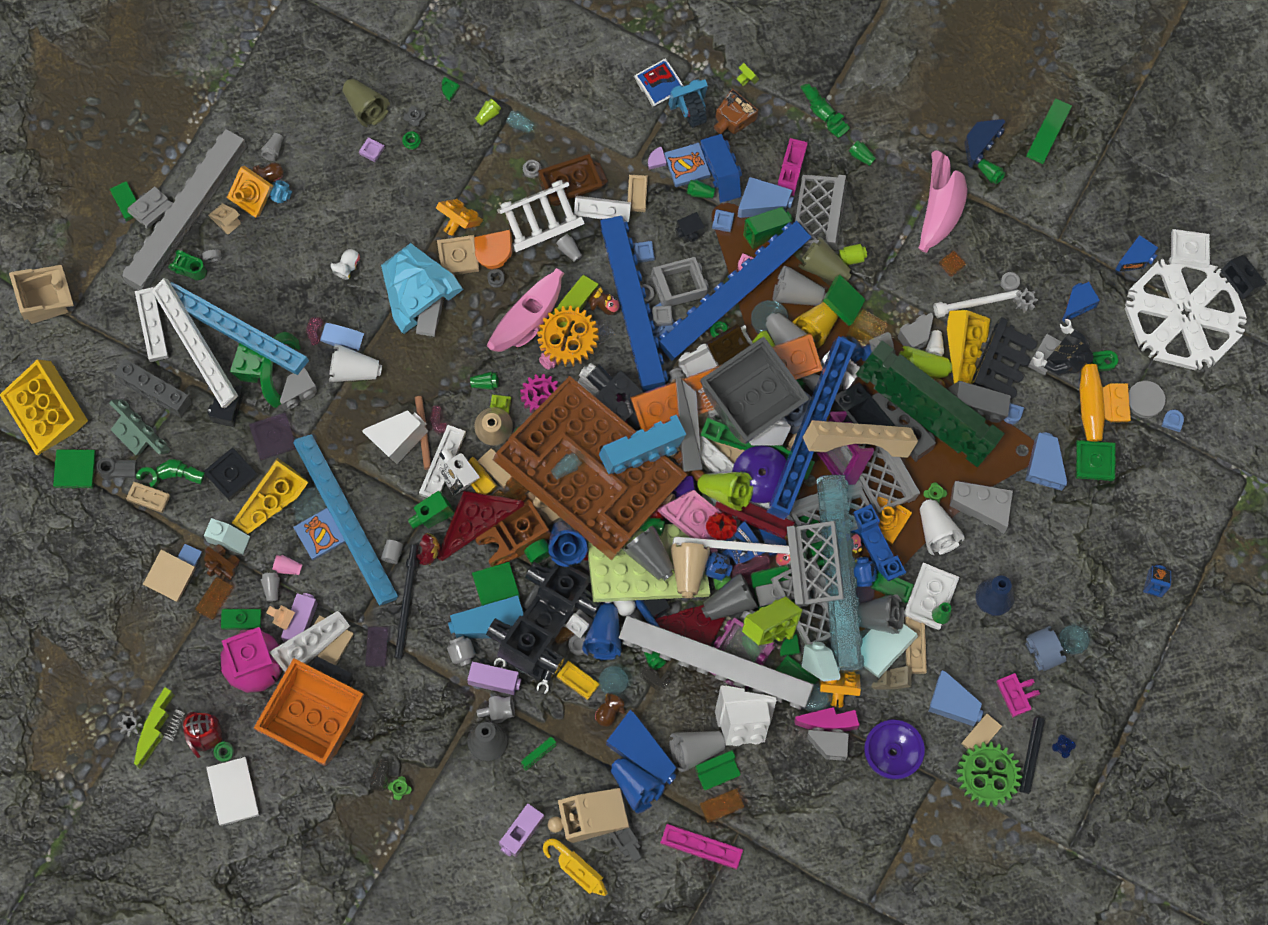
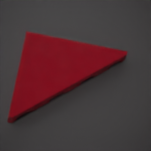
(473, 517)
(692, 624)

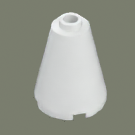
(352, 366)
(939, 529)

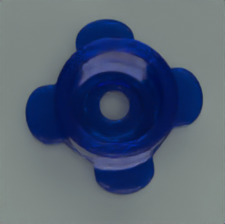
(1063, 740)

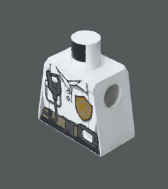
(457, 471)

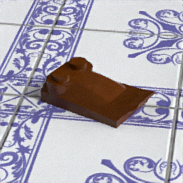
(581, 174)

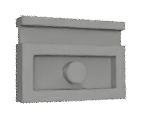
(150, 207)

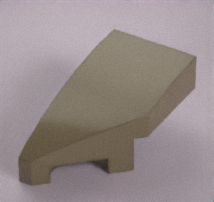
(894, 679)

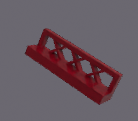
(759, 518)

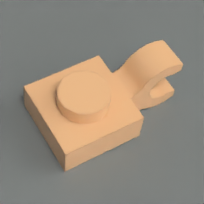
(282, 616)

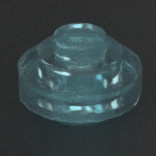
(613, 680)

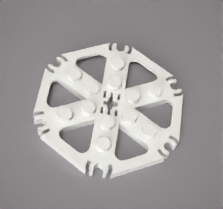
(1175, 322)

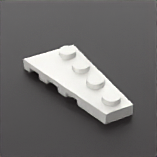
(310, 642)

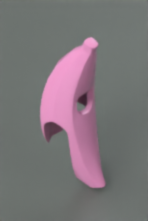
(945, 202)
(526, 315)

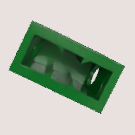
(431, 511)

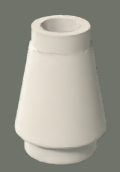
(935, 343)

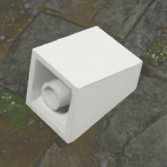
(397, 434)

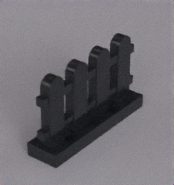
(993, 347)

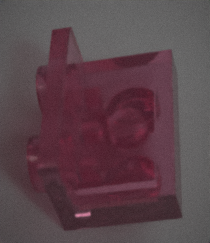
(757, 563)

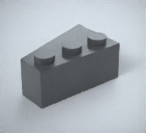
(986, 402)

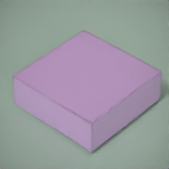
(371, 149)

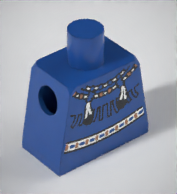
(742, 534)

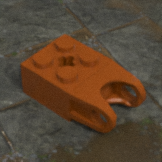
(511, 537)

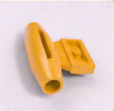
(1101, 403)

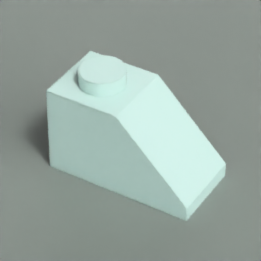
(226, 536)
(820, 662)

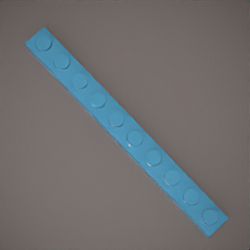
(241, 331)
(345, 520)

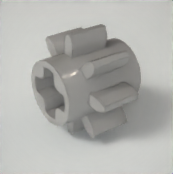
(1021, 303)
(134, 729)

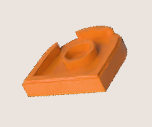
(493, 249)

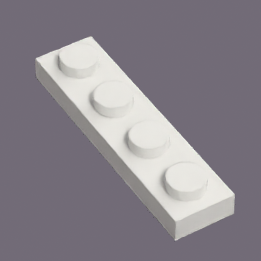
(151, 324)
(434, 481)

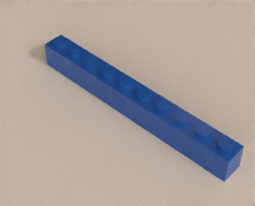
(734, 290)
(632, 303)
(817, 410)

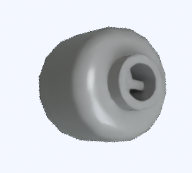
(461, 650)

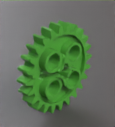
(988, 792)

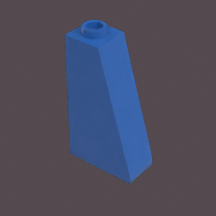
(638, 746)

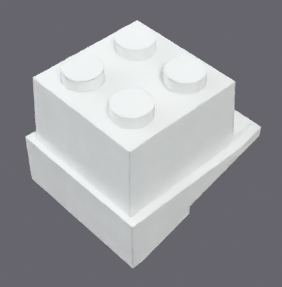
(743, 715)

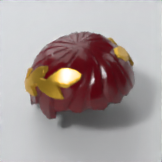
(430, 549)

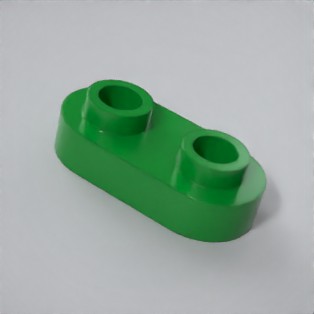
(1100, 356)

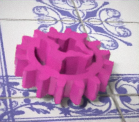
(534, 389)

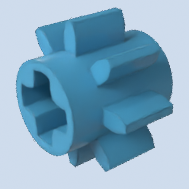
(280, 191)

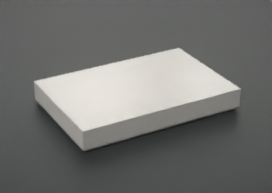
(930, 590)
(232, 791)

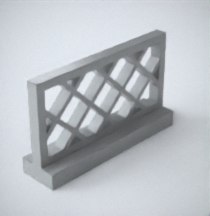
(835, 208)
(901, 477)
(810, 505)
(799, 568)
(811, 574)

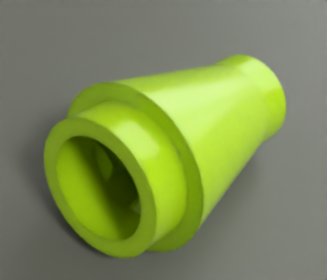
(487, 112)

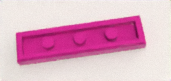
(701, 846)

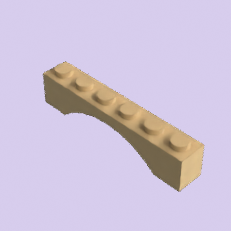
(825, 436)

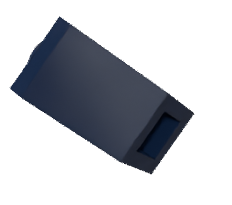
(982, 139)

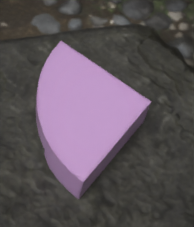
(656, 159)

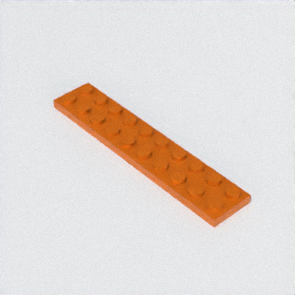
(661, 403)

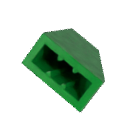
(764, 226)

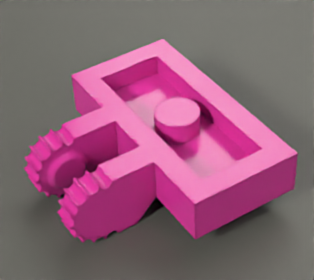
(1014, 695)

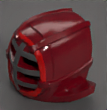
(204, 731)

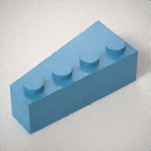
(643, 446)

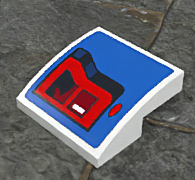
(658, 82)

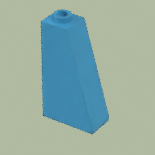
(476, 621)

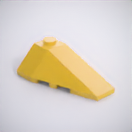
(965, 337)
(275, 491)

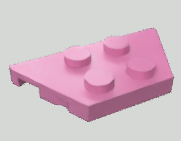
(690, 515)

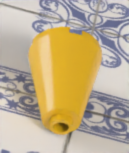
(817, 322)

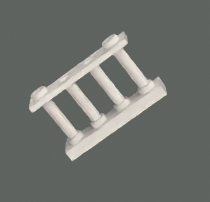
(554, 227)

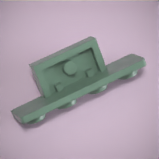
(134, 431)

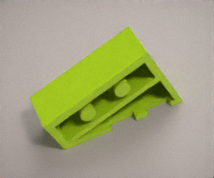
(773, 622)

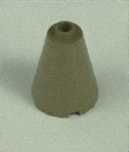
(365, 102)
(824, 262)

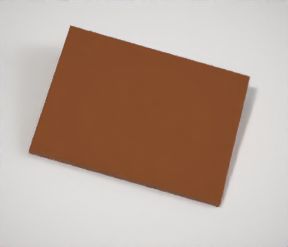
(596, 504)

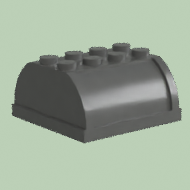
(753, 391)

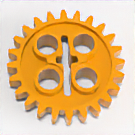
(584, 340)

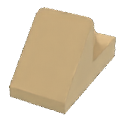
(225, 218)

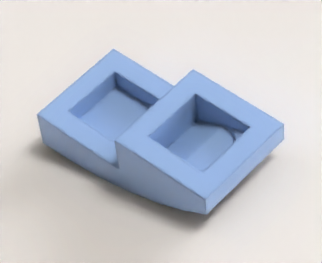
(343, 336)

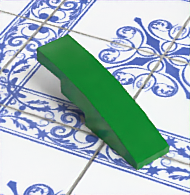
(1049, 131)

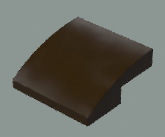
(727, 345)

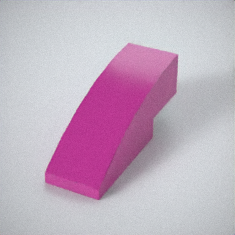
(792, 164)
(828, 720)

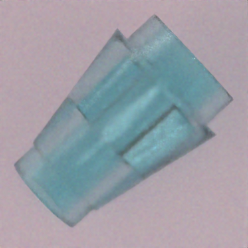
(519, 121)
(566, 465)

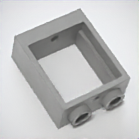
(672, 268)

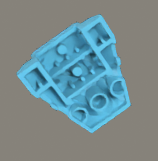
(415, 284)

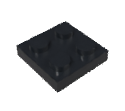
(230, 474)

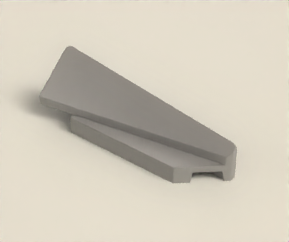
(689, 420)

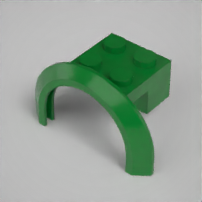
(250, 366)

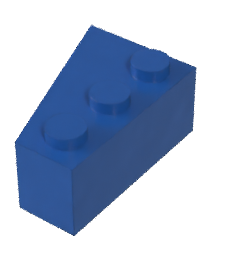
(722, 166)

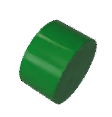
(537, 551)

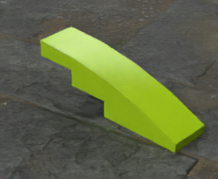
(577, 297)
(150, 734)

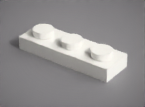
(601, 208)

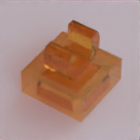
(952, 263)

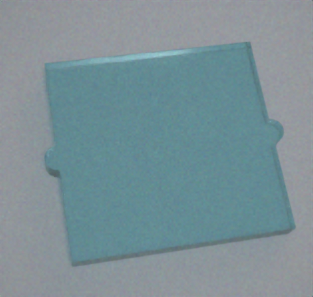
(308, 504)

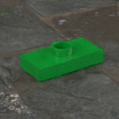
(240, 619)

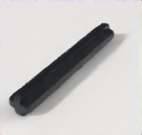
(1032, 755)

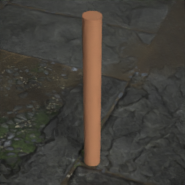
(424, 441)

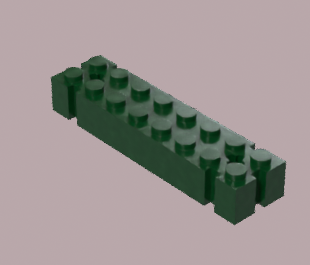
(930, 404)

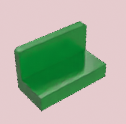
(717, 770)

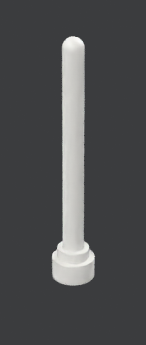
(941, 308)

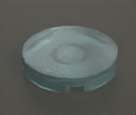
(762, 311)

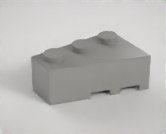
(983, 502)

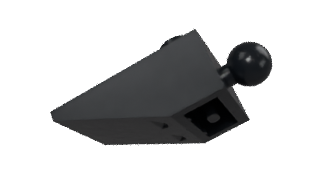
(859, 406)

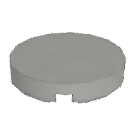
(1146, 399)

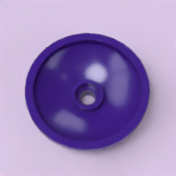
(761, 458)
(901, 738)

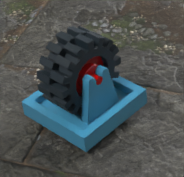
(690, 101)

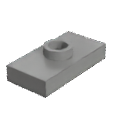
(768, 594)

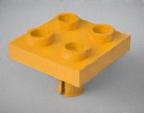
(250, 191)
(458, 215)
(892, 520)
(848, 684)

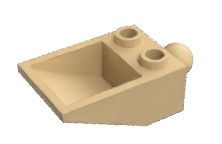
(596, 815)

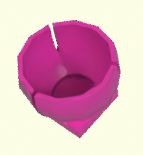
(248, 661)

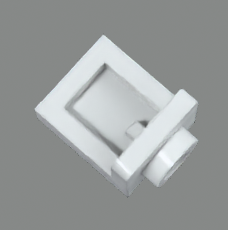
(579, 623)

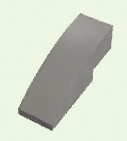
(429, 319)

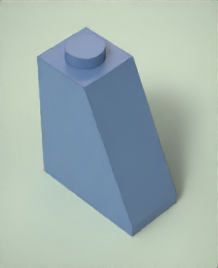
(763, 197)
(1046, 463)
(955, 701)

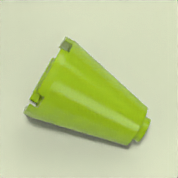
(931, 364)
(727, 488)

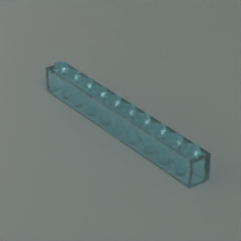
(843, 614)

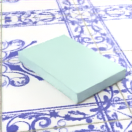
(883, 648)

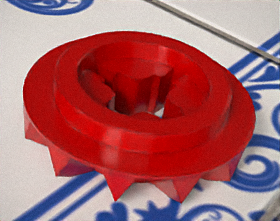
(727, 531)

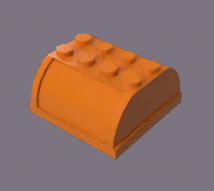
(310, 712)

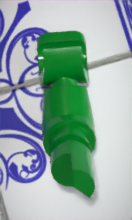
(824, 111)
(169, 469)

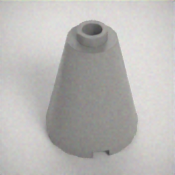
(797, 289)
(782, 329)
(695, 747)

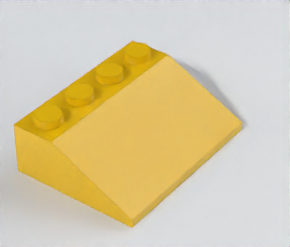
(43, 406)

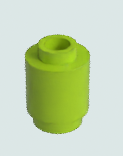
(853, 254)

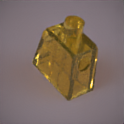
(867, 327)

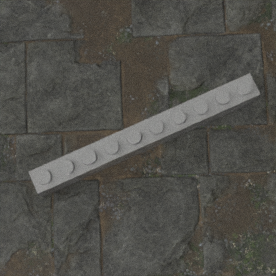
(184, 211)
(716, 661)

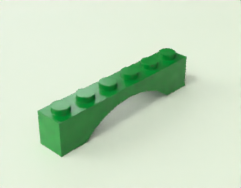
(717, 430)

